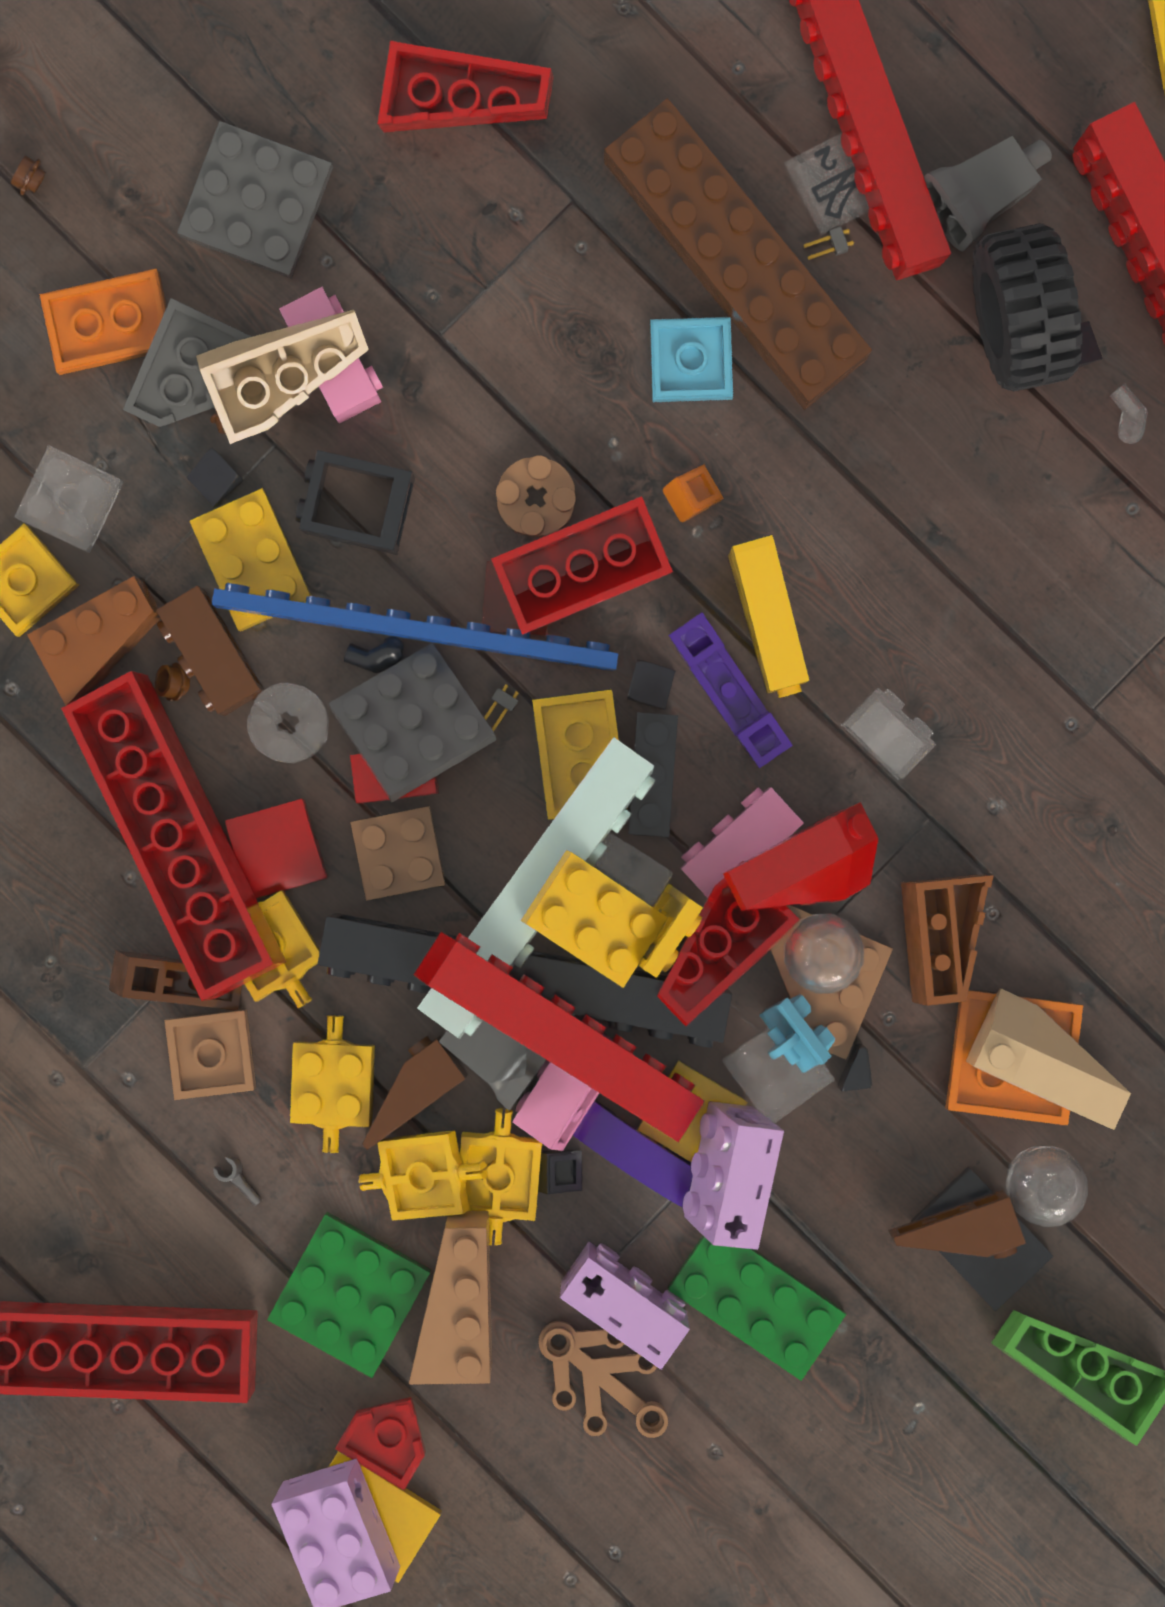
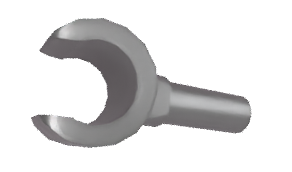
(237, 1179)

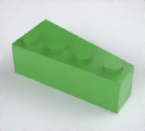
(1100, 1380)

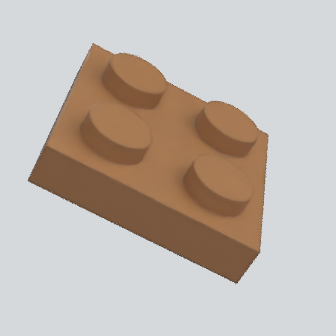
(398, 853)
(210, 1054)

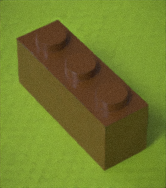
(208, 651)

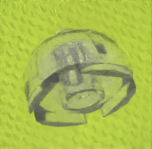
(823, 953)
(1046, 1186)

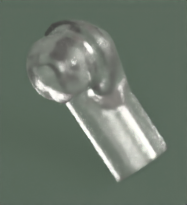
(1133, 415)

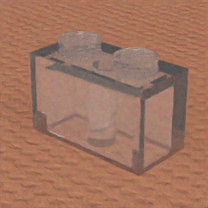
(889, 732)

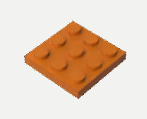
(982, 1093)

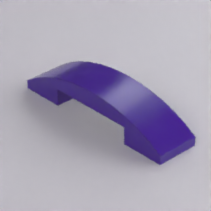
(729, 690)
(635, 1153)

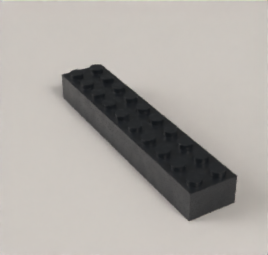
(395, 952)

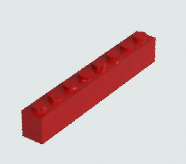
(873, 135)
(558, 1036)

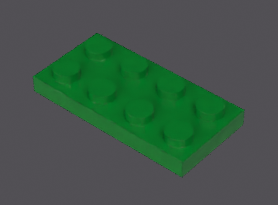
(758, 1304)

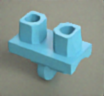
(794, 1036)

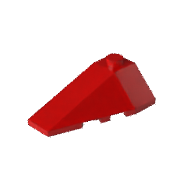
(811, 866)
(721, 951)

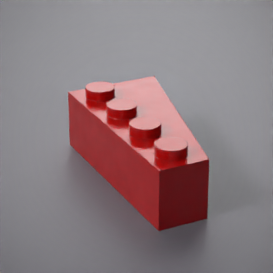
(458, 89)

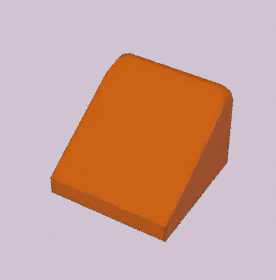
(692, 493)

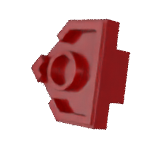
(385, 1440)

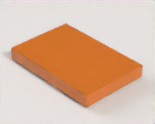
(103, 320)

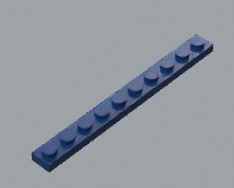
(398, 624)

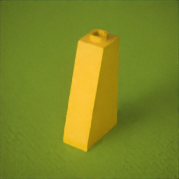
(769, 615)

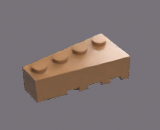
(457, 1317)

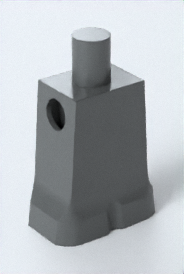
(984, 188)
(497, 1060)

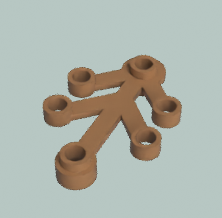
(597, 1374)

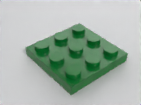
(349, 1294)

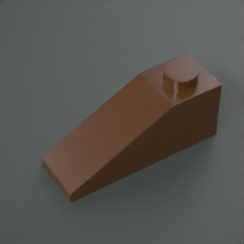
(161, 980)
(420, 1082)
(973, 1228)

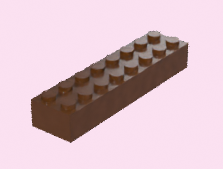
(736, 254)

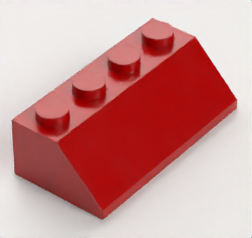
(582, 565)

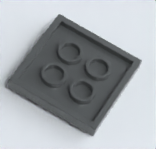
(255, 199)
(412, 722)

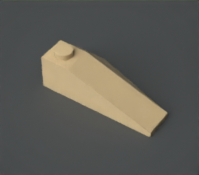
(272, 372)
(1038, 1056)

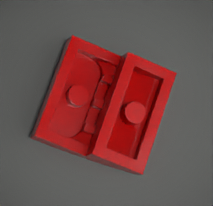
(277, 848)

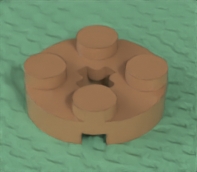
(534, 520)

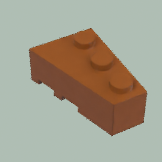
(94, 636)
(942, 935)

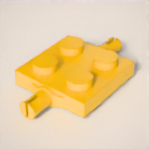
(297, 947)
(332, 1084)
(512, 1174)
(423, 1175)

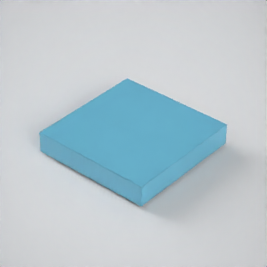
(691, 359)

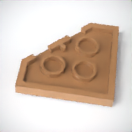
(845, 1009)

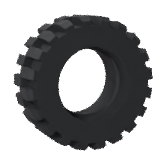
(1027, 307)

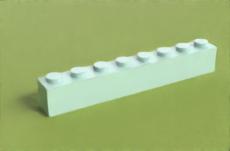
(580, 828)

